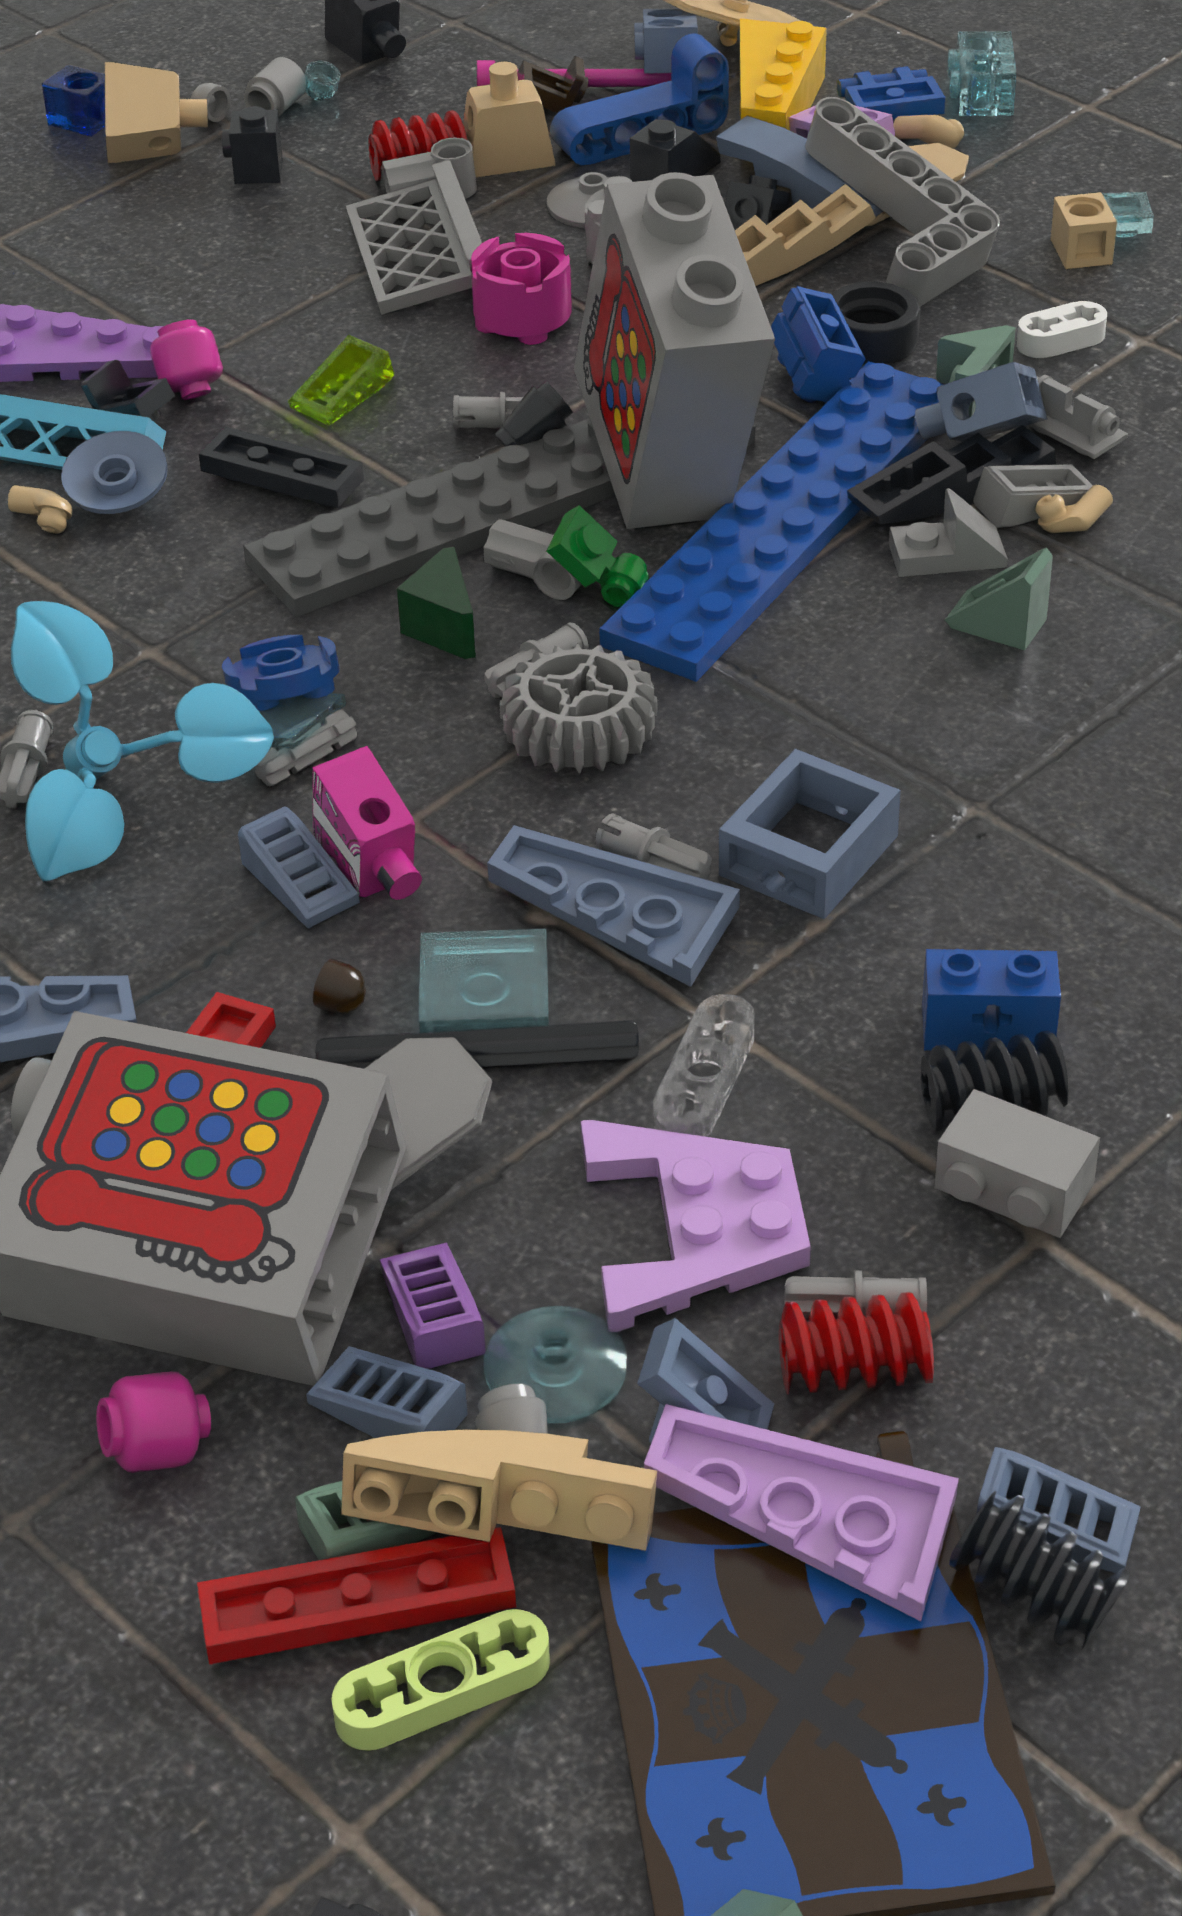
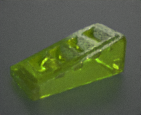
(352, 355)

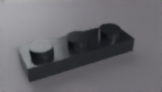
(281, 467)

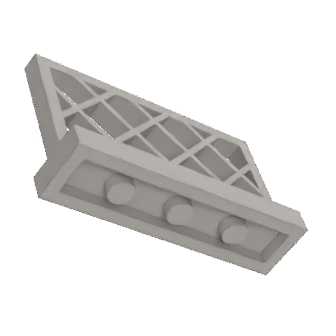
(452, 231)

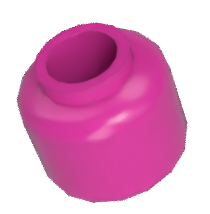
(186, 358)
(152, 1421)

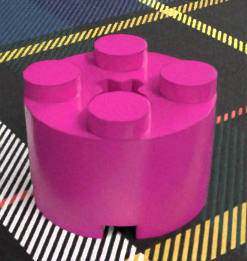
(521, 287)

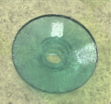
(562, 1357)

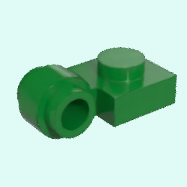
(586, 554)

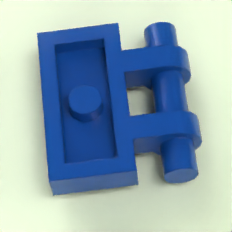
(896, 93)

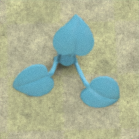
(66, 819)

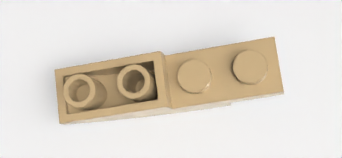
(485, 1478)

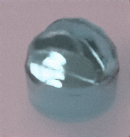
(326, 81)

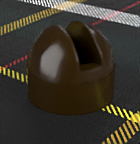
(339, 988)

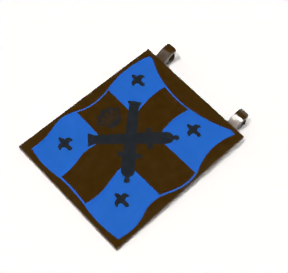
(812, 1731)

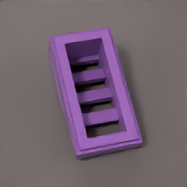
(441, 1339)

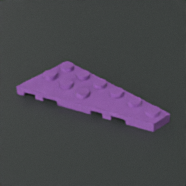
(69, 344)

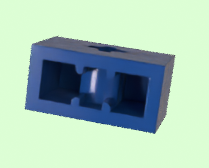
(988, 995)

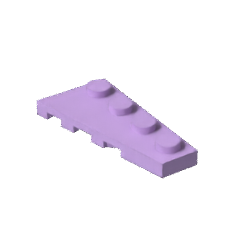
(825, 1505)

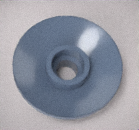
(114, 472)

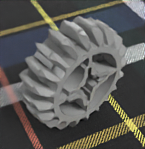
(578, 708)

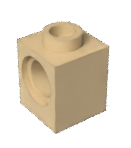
(1083, 230)

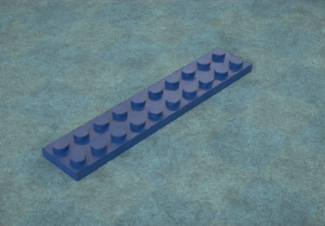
(772, 528)

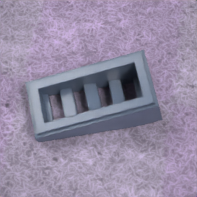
(279, 837)
(438, 1394)
(1043, 1485)

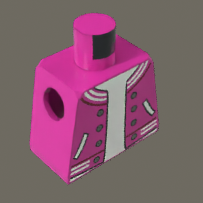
(365, 825)

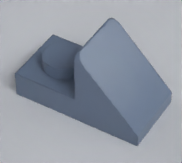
(692, 1376)

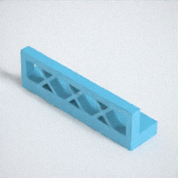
(59, 420)

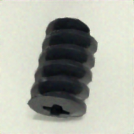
(1008, 1073)
(1038, 1569)

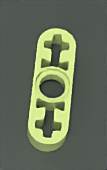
(427, 1708)

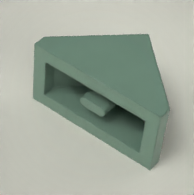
(1009, 604)

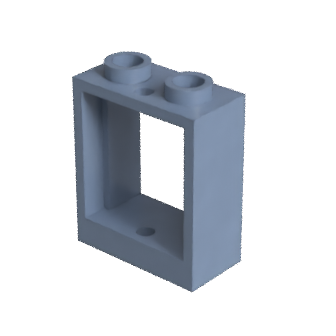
(812, 878)

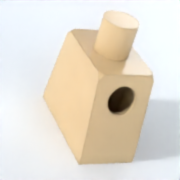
(146, 112)
(507, 124)

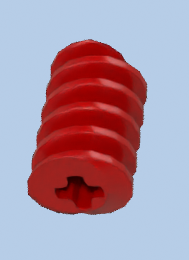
(411, 139)
(855, 1341)

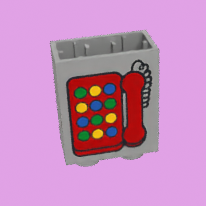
(671, 349)
(194, 1194)

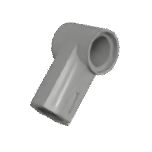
(418, 168)
(524, 553)

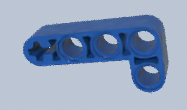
(692, 99)

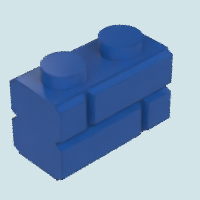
(815, 344)

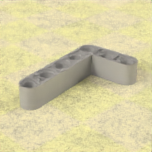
(947, 221)

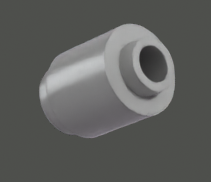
(276, 86)

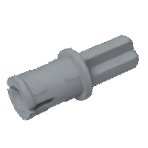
(482, 411)
(564, 638)
(24, 757)
(652, 847)
(833, 1290)

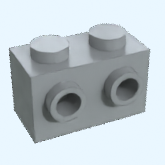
(1016, 1163)

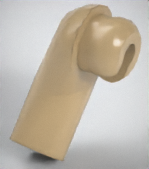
(929, 129)
(46, 504)

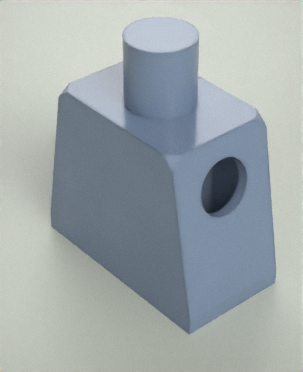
(1003, 401)

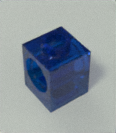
(75, 100)

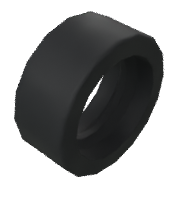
(881, 304)

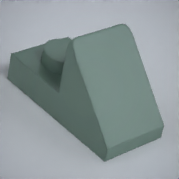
(973, 353)

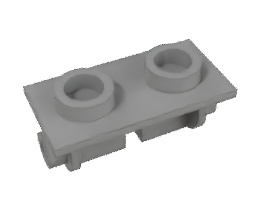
(1084, 427)

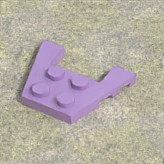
(726, 1213)

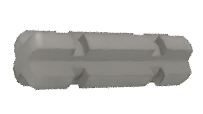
(336, 731)

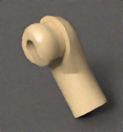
(1059, 518)

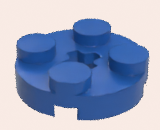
(283, 669)

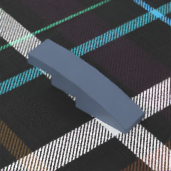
(782, 157)

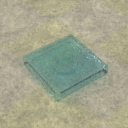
(483, 979)

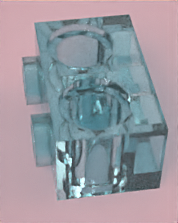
(983, 73)

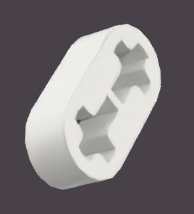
(1061, 329)

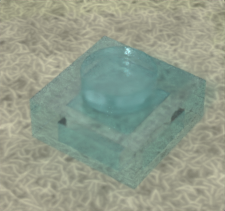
(1131, 212)

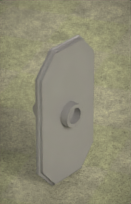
(436, 1095)

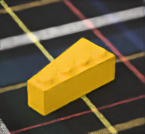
(779, 68)

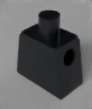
(364, 28)

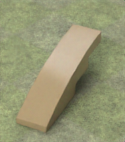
(801, 233)

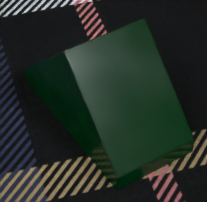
(437, 606)

